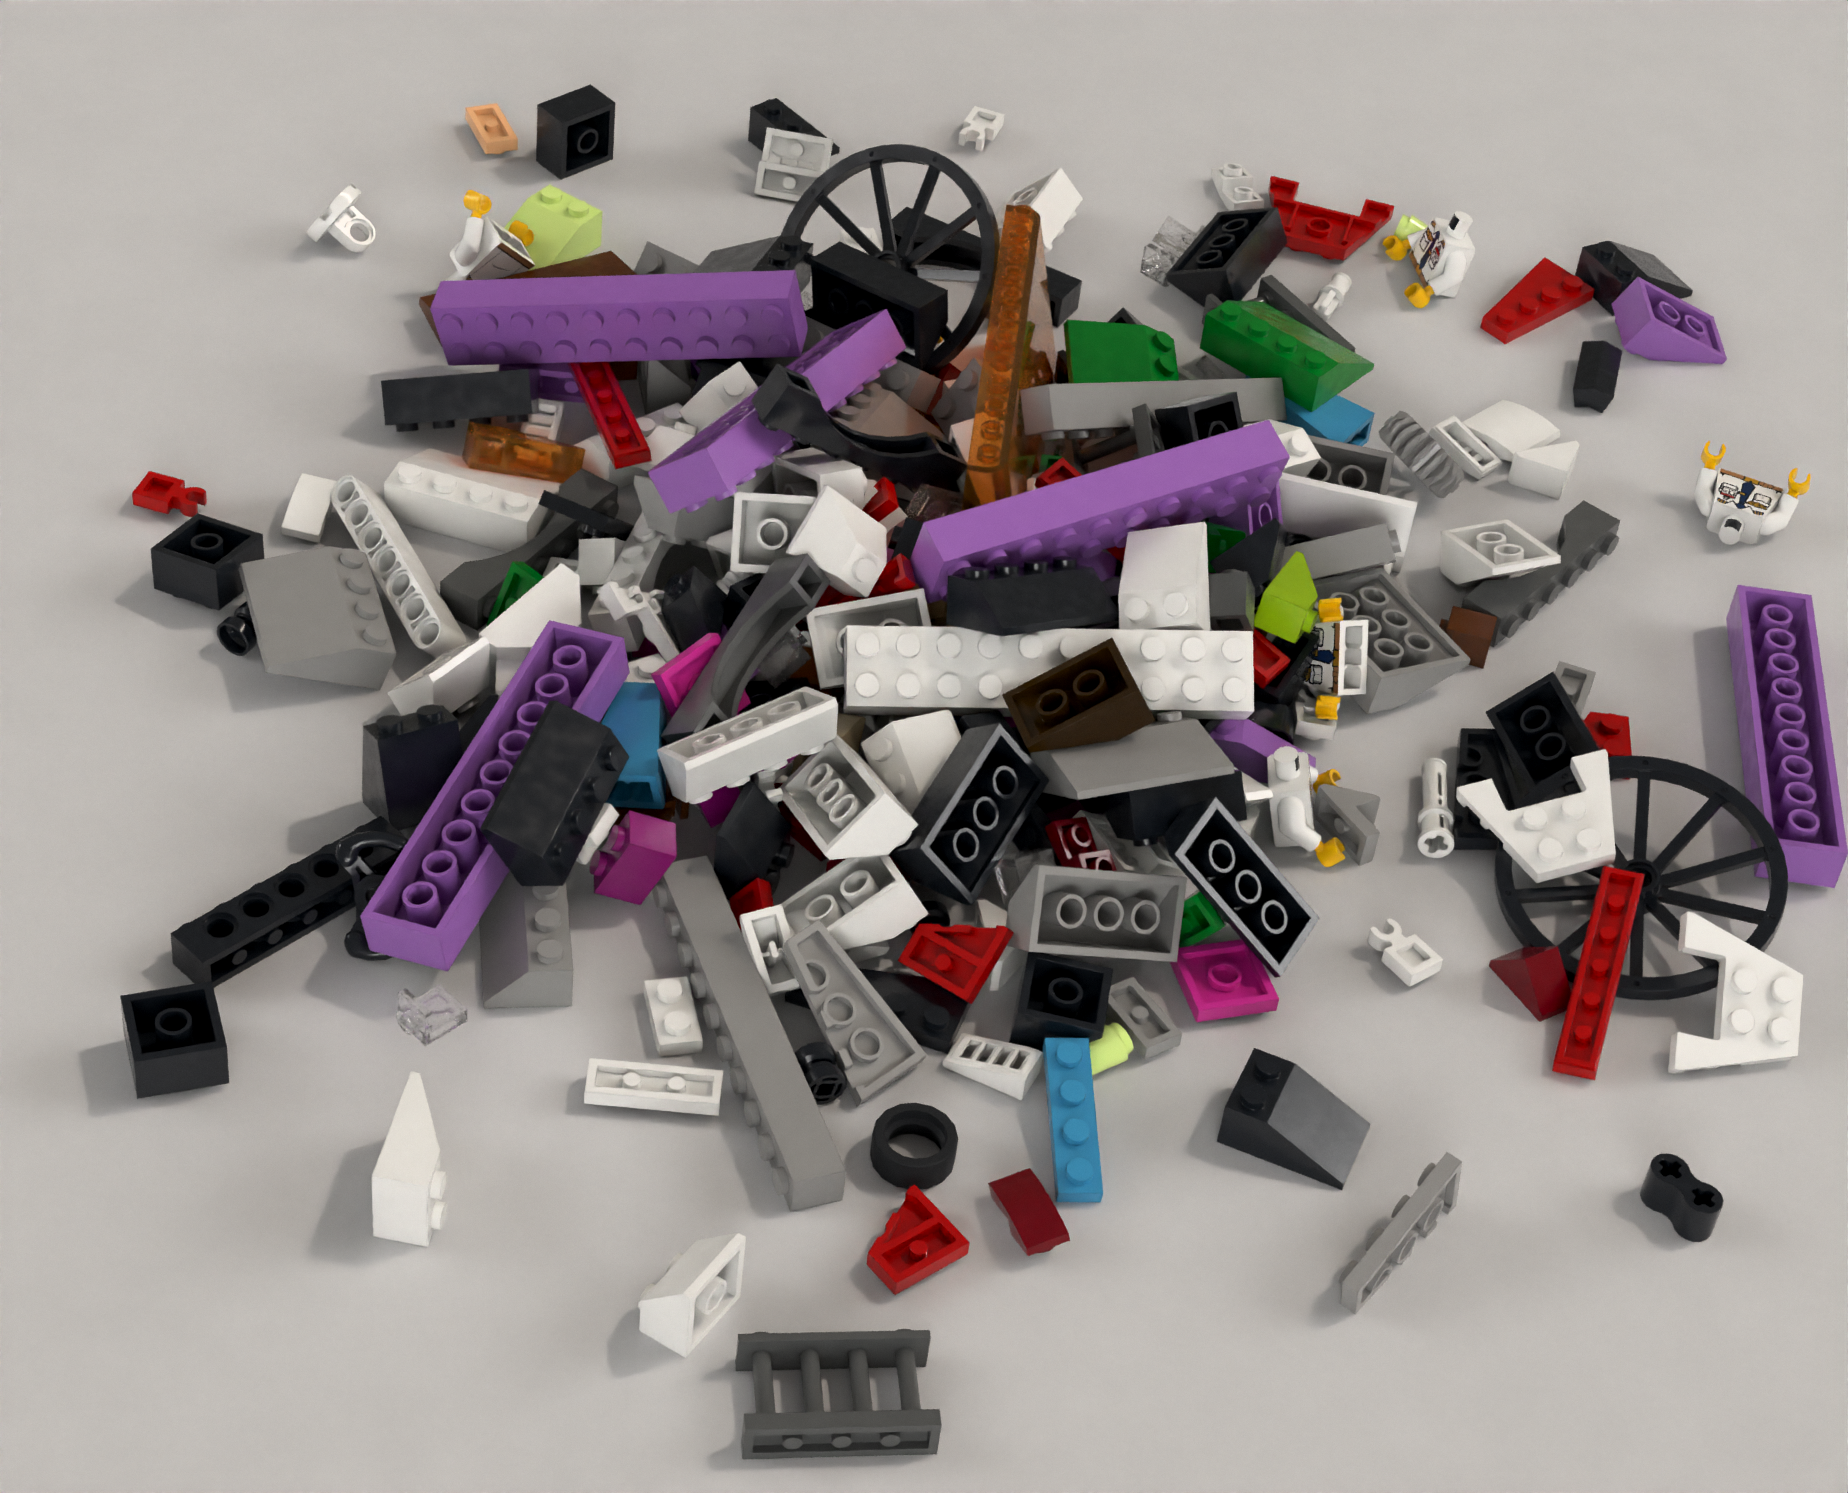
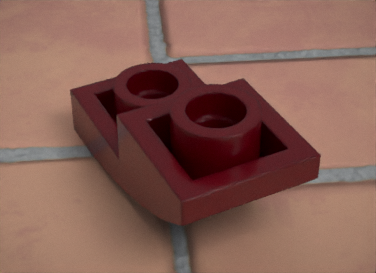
(1076, 845)
(1029, 1211)

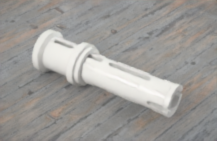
(1435, 818)

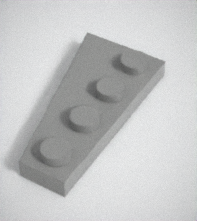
(854, 1019)
(1410, 1217)

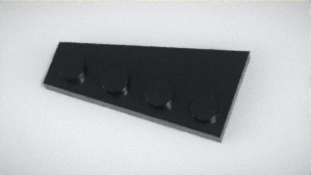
(1480, 758)
(921, 1005)

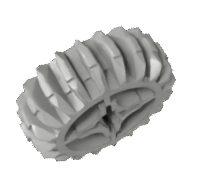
(1421, 454)

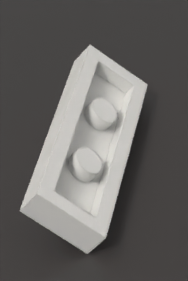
(653, 1086)

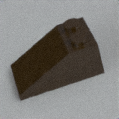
(1079, 702)

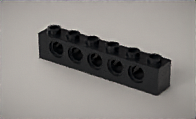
(273, 912)

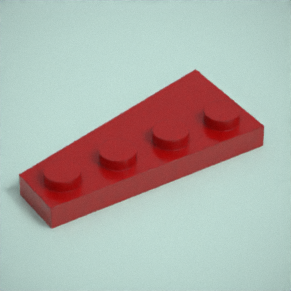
(1536, 300)

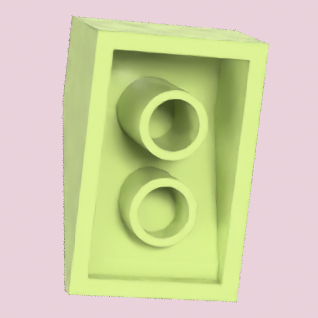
(561, 227)

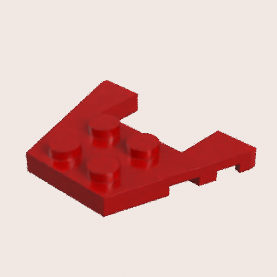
(1322, 229)
(898, 572)

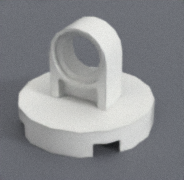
(339, 220)

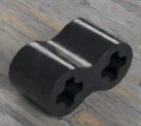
(1681, 1197)

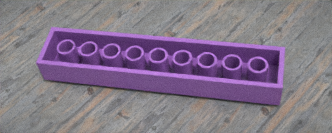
(620, 318)
(740, 444)
(1101, 507)
(1786, 730)
(448, 865)

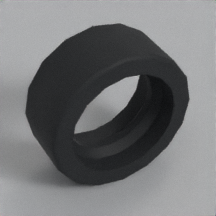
(918, 1120)

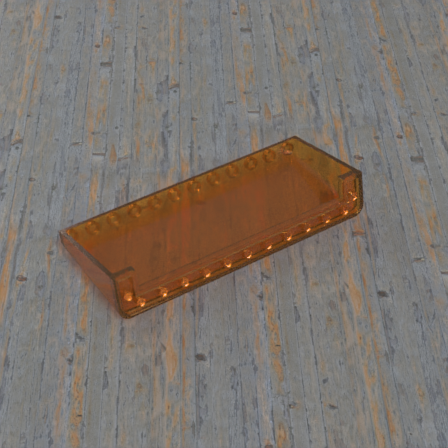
(1015, 358)

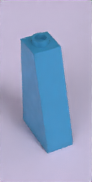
(1333, 420)
(637, 721)

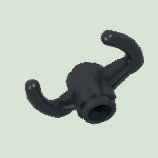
(364, 887)

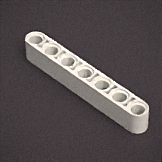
(396, 567)

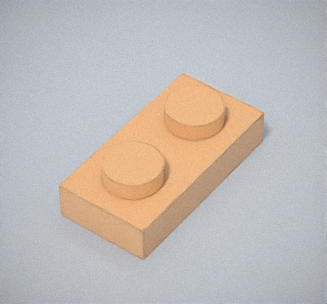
(491, 128)

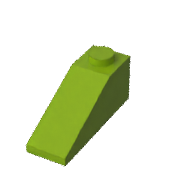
(1289, 602)

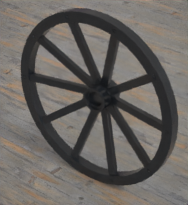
(899, 257)
(1656, 885)

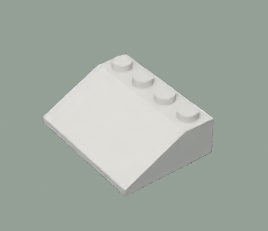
(465, 503)

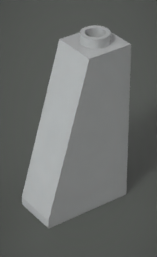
(1347, 551)

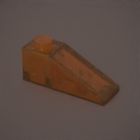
(520, 453)

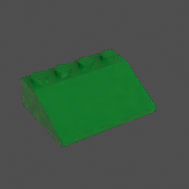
(1274, 345)
(1118, 353)

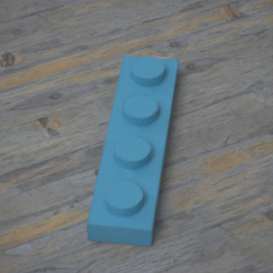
(1072, 1120)

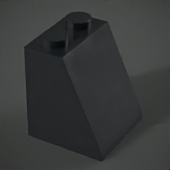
(408, 763)

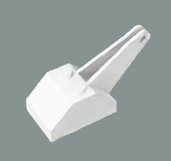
(519, 626)

